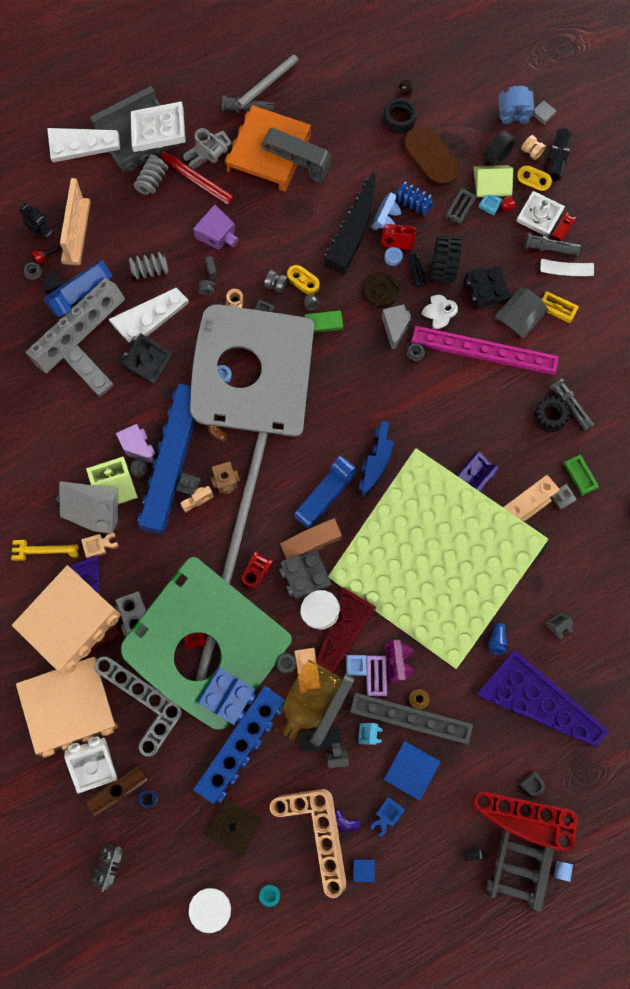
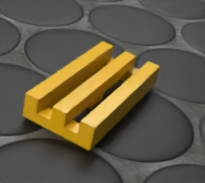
(557, 310)

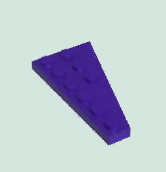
(531, 694)

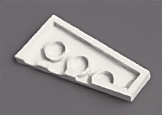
(77, 143)
(149, 315)

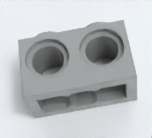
(132, 616)

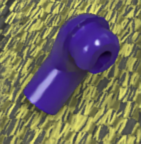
(343, 824)

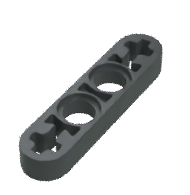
(331, 711)

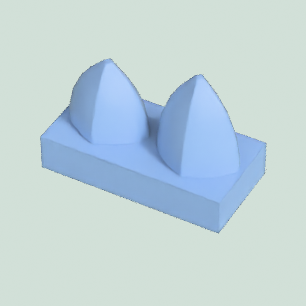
(387, 206)

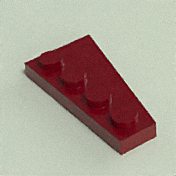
(344, 632)

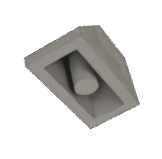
(396, 323)

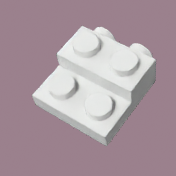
(90, 764)

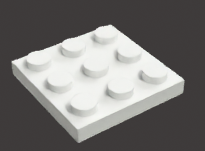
(157, 126)

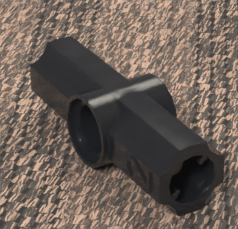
(559, 153)

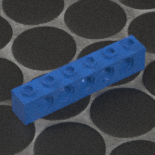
(205, 786)

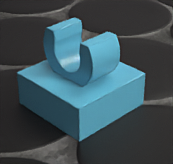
(368, 734)

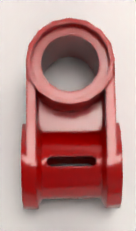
(399, 237)
(257, 568)

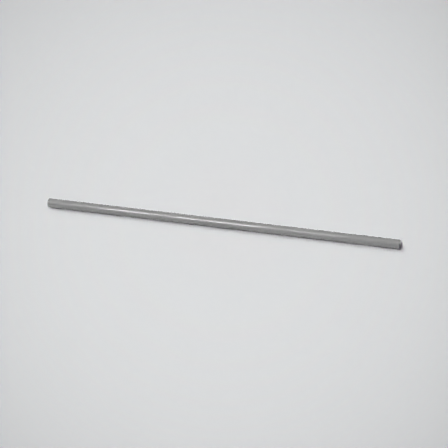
(235, 542)

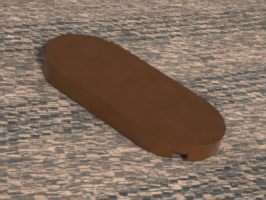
(431, 156)

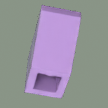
(134, 443)

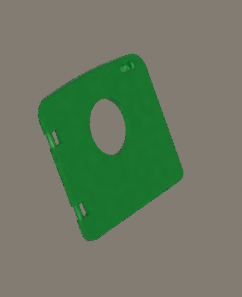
(209, 605)

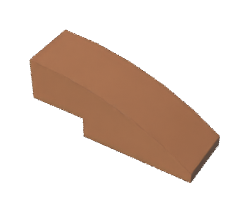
(312, 539)

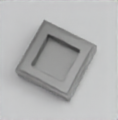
(544, 112)

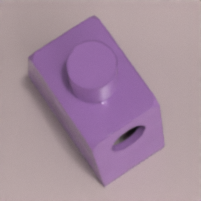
(216, 229)

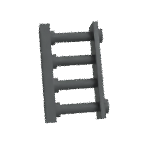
(539, 876)

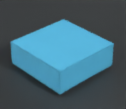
(490, 204)

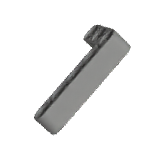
(144, 697)

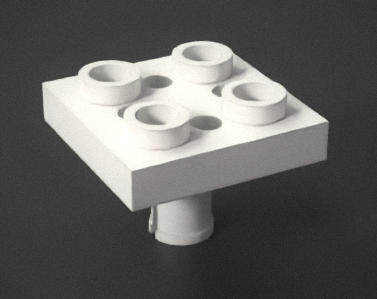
(543, 209)

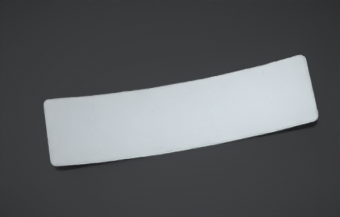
(567, 269)

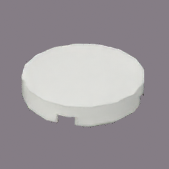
(320, 609)
(209, 910)

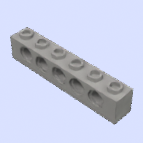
(75, 325)

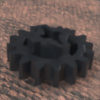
(35, 221)

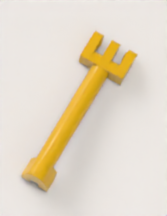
(24, 549)

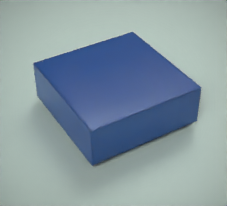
(363, 870)

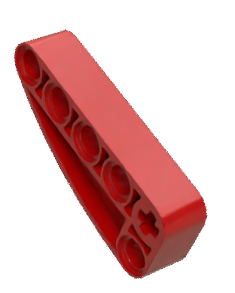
(531, 827)

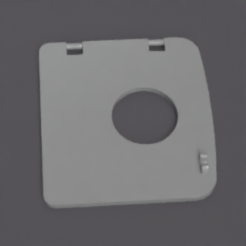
(278, 395)

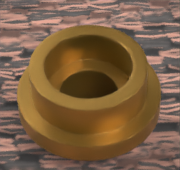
(412, 699)

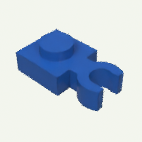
(389, 814)

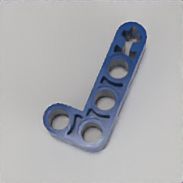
(76, 288)
(327, 491)

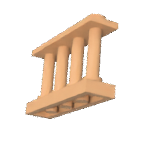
(533, 499)

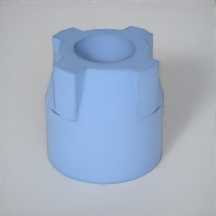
(563, 871)

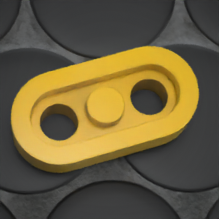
(534, 179)
(305, 278)

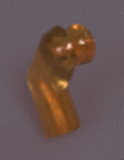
(216, 432)

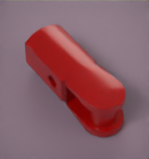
(562, 228)

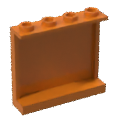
(252, 158)

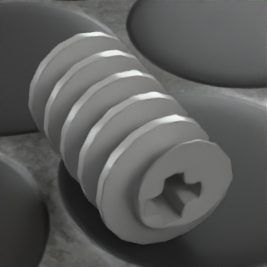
(150, 175)
(148, 266)

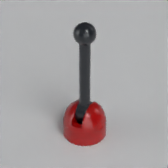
(40, 256)

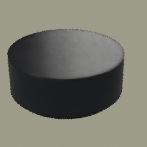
(476, 855)

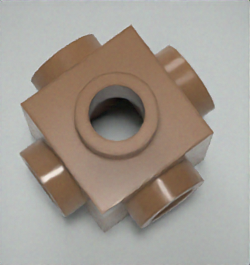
(225, 478)

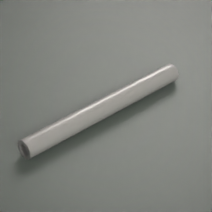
(267, 81)

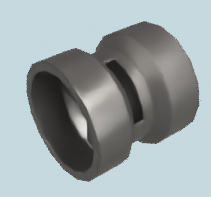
(275, 281)

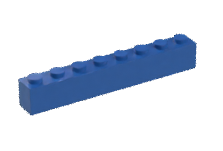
(169, 463)

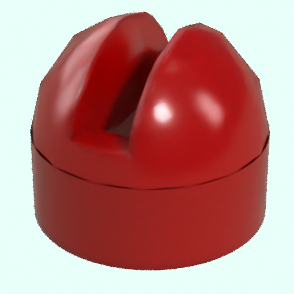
(508, 204)

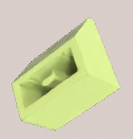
(114, 475)

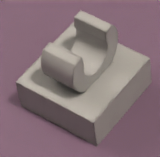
(563, 497)

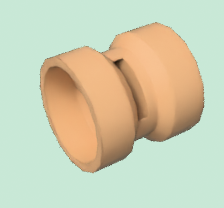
(533, 147)

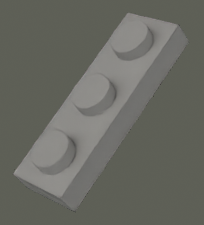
(88, 371)

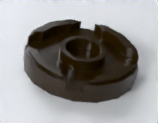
(381, 290)

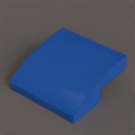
(412, 770)

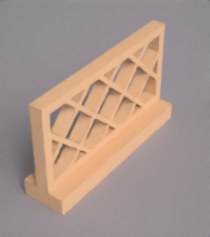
(74, 225)

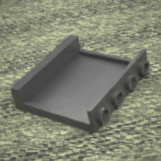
(119, 118)

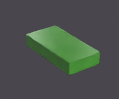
(326, 321)
(580, 475)

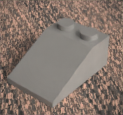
(89, 506)

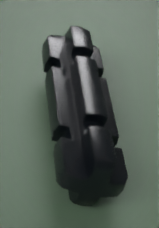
(417, 270)

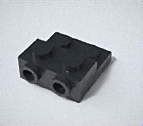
(486, 287)
(145, 358)

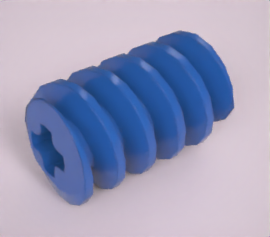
(414, 199)

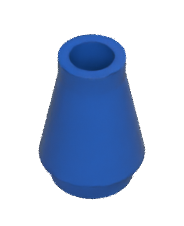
(498, 639)

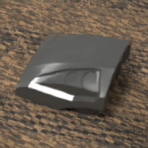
(522, 312)

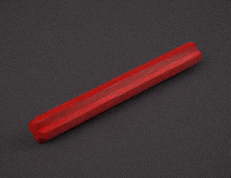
(196, 177)

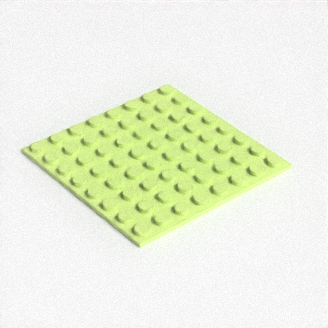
(437, 558)

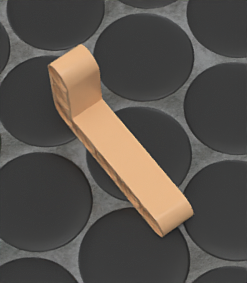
(321, 832)

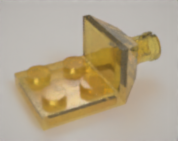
(309, 698)

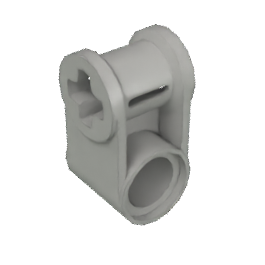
(211, 147)

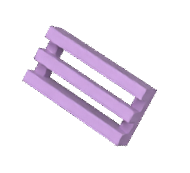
(376, 677)

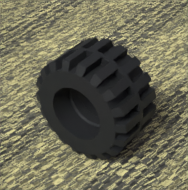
(446, 259)

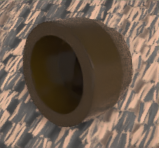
(405, 87)

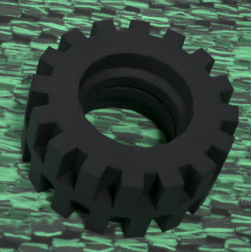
(552, 403)

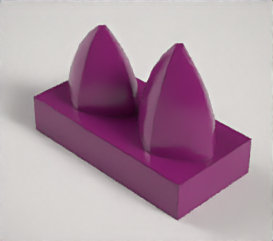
(395, 654)

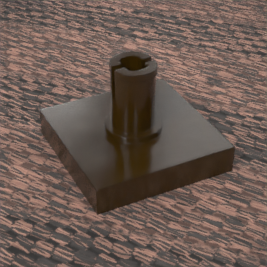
(233, 827)

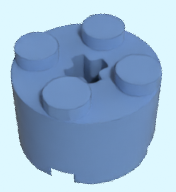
(516, 105)

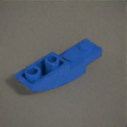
(377, 463)

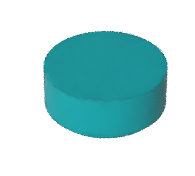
(269, 895)

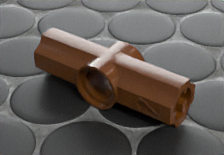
(105, 798)

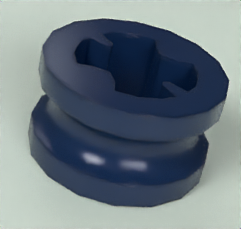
(141, 799)

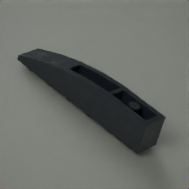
(352, 230)

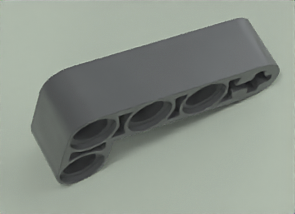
(299, 152)

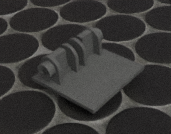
(101, 876)

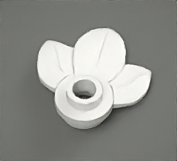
(437, 311)

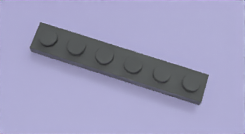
(411, 718)

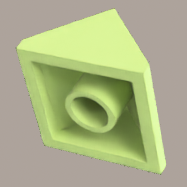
(493, 180)

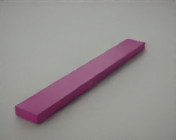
(485, 350)

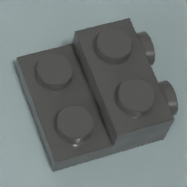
(304, 574)

